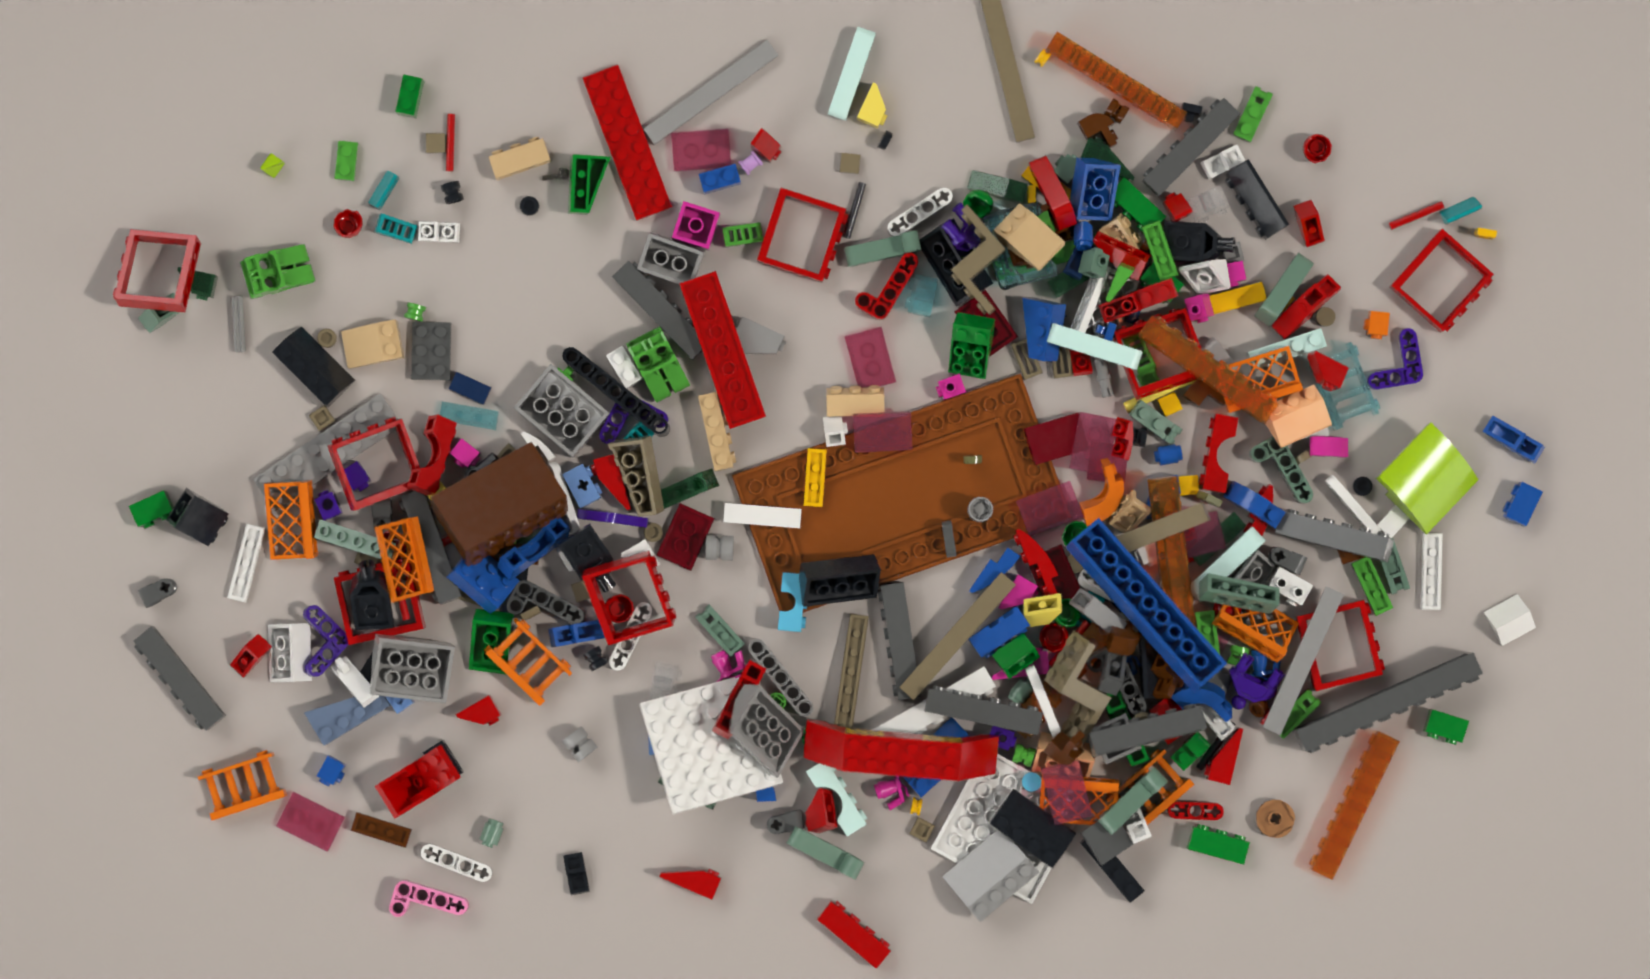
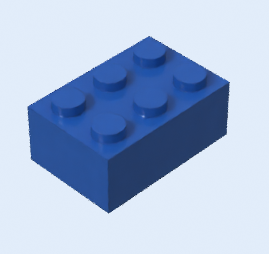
(483, 582)

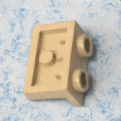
(1121, 229)
(1129, 513)

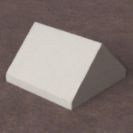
(1207, 276)
(639, 548)
(1510, 619)

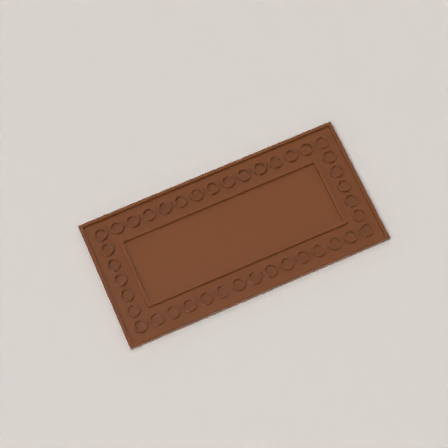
(898, 498)

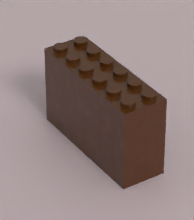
(500, 504)

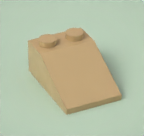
(1028, 237)
(372, 344)

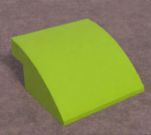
(1427, 478)

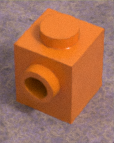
(1377, 324)

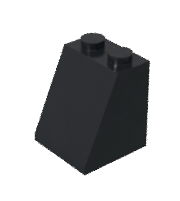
(197, 517)

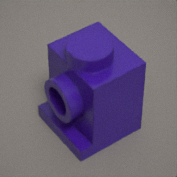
(1010, 738)

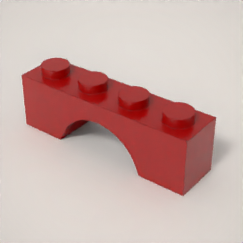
(440, 434)
(1214, 477)
(750, 675)

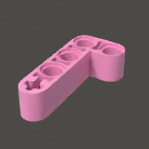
(431, 901)

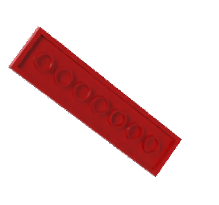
(627, 142)
(722, 349)

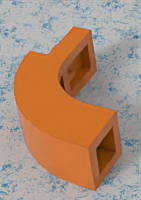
(1108, 500)

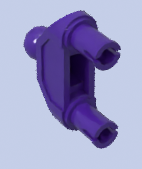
(965, 237)
(1250, 687)

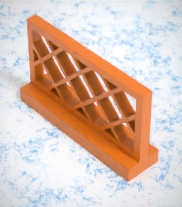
(1277, 390)
(307, 523)
(415, 556)
(1250, 634)
(1095, 785)

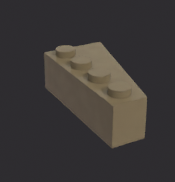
(639, 473)

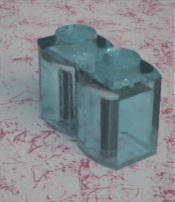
(922, 295)

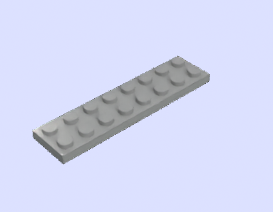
(314, 460)

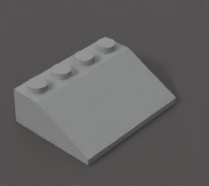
(562, 410)
(411, 668)
(764, 728)
(990, 874)

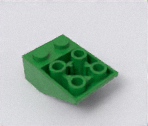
(971, 345)

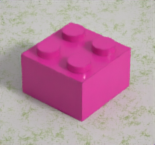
(696, 226)

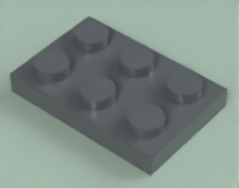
(431, 351)

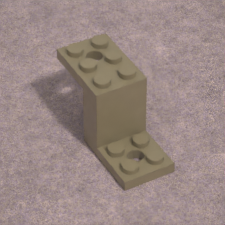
(977, 260)
(1065, 679)

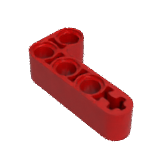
(1053, 193)
(890, 285)

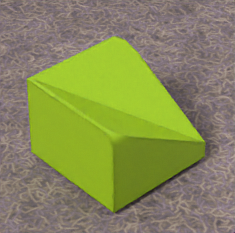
(272, 165)

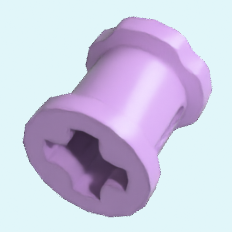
(750, 163)

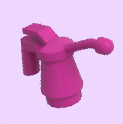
(722, 663)
(886, 788)

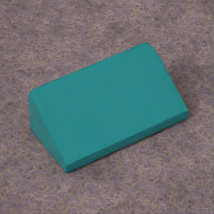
(383, 190)
(1460, 210)

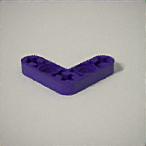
(1403, 372)
(615, 433)
(612, 518)
(331, 643)

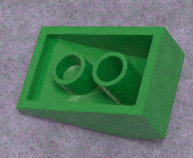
(492, 631)

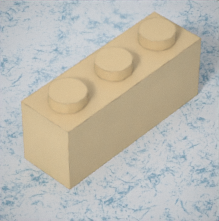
(519, 158)
(854, 400)

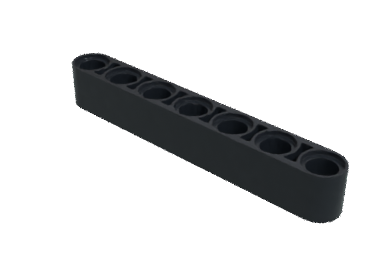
(607, 388)

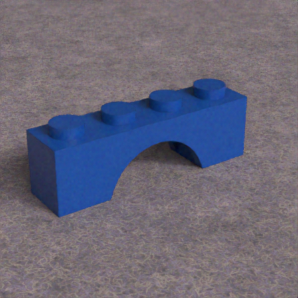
(521, 558)

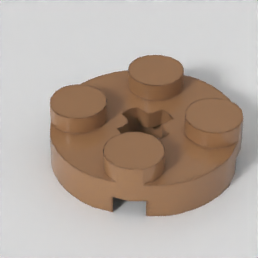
(1265, 813)

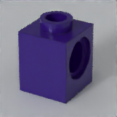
(357, 476)
(334, 511)

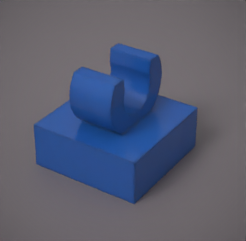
(1107, 331)

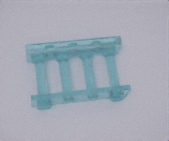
(1332, 400)

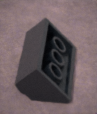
(1256, 199)
(943, 257)
(313, 366)
(839, 580)
(1147, 656)
(1032, 828)

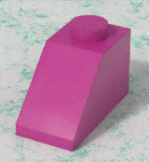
(1022, 590)

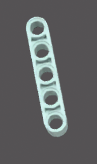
(851, 73)
(1094, 346)
(1231, 558)

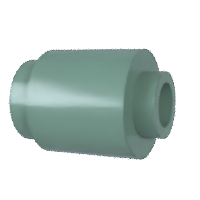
(1021, 691)
(491, 833)

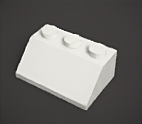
(289, 652)

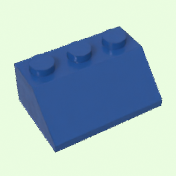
(1094, 189)

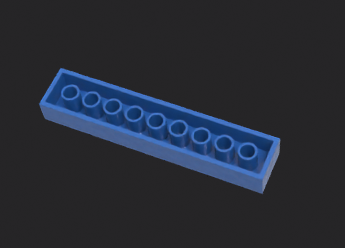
(1146, 605)

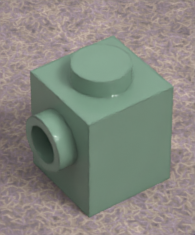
(1065, 168)
(1094, 263)

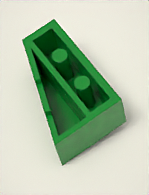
(584, 181)

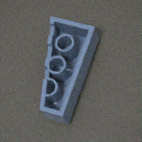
(341, 717)

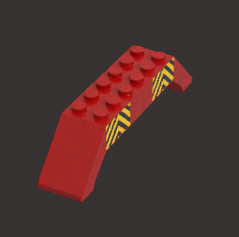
(900, 752)

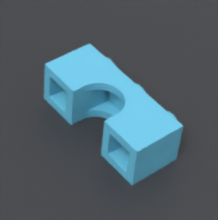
(792, 619)

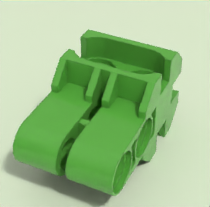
(281, 279)
(647, 345)

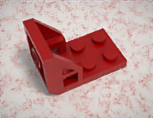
(417, 782)

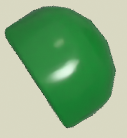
(979, 202)
(1072, 530)
(1068, 616)

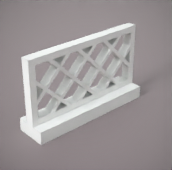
(1091, 298)

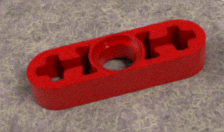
(1200, 817)

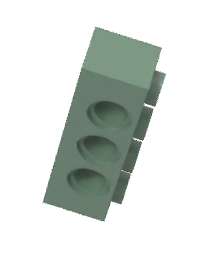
(349, 539)
(1239, 593)

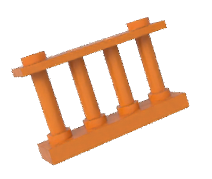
(523, 679)
(1167, 797)
(238, 804)

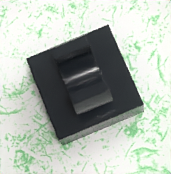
(1191, 109)

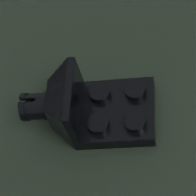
(1195, 241)
(586, 551)
(370, 599)

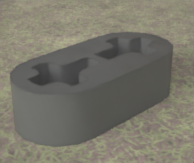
(948, 538)

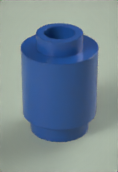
(1083, 235)
(1168, 454)

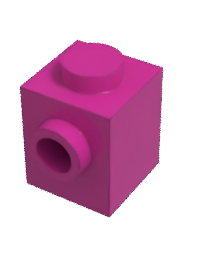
(1236, 273)
(1199, 308)
(950, 387)
(465, 454)

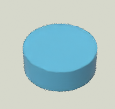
(1031, 781)

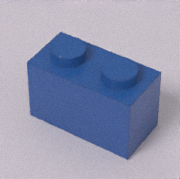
(720, 179)
(1522, 503)

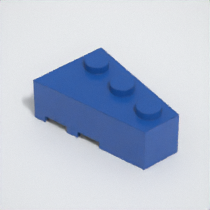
(1038, 317)
(999, 632)

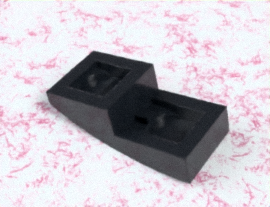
(576, 873)

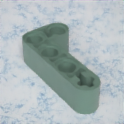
(883, 249)
(1284, 289)
(1293, 467)
(1132, 800)
(825, 852)

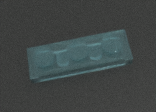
(470, 415)

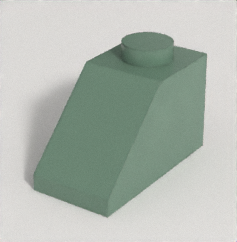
(155, 319)

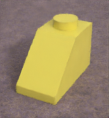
(873, 108)
(1042, 609)

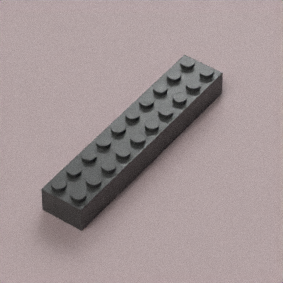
(1388, 701)

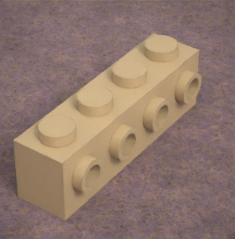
(716, 432)

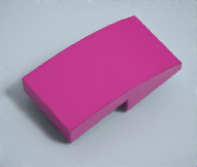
(1328, 446)

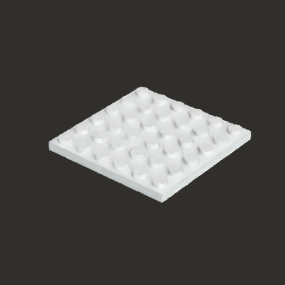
(694, 760)
(972, 812)

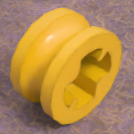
(1042, 57)
(916, 806)

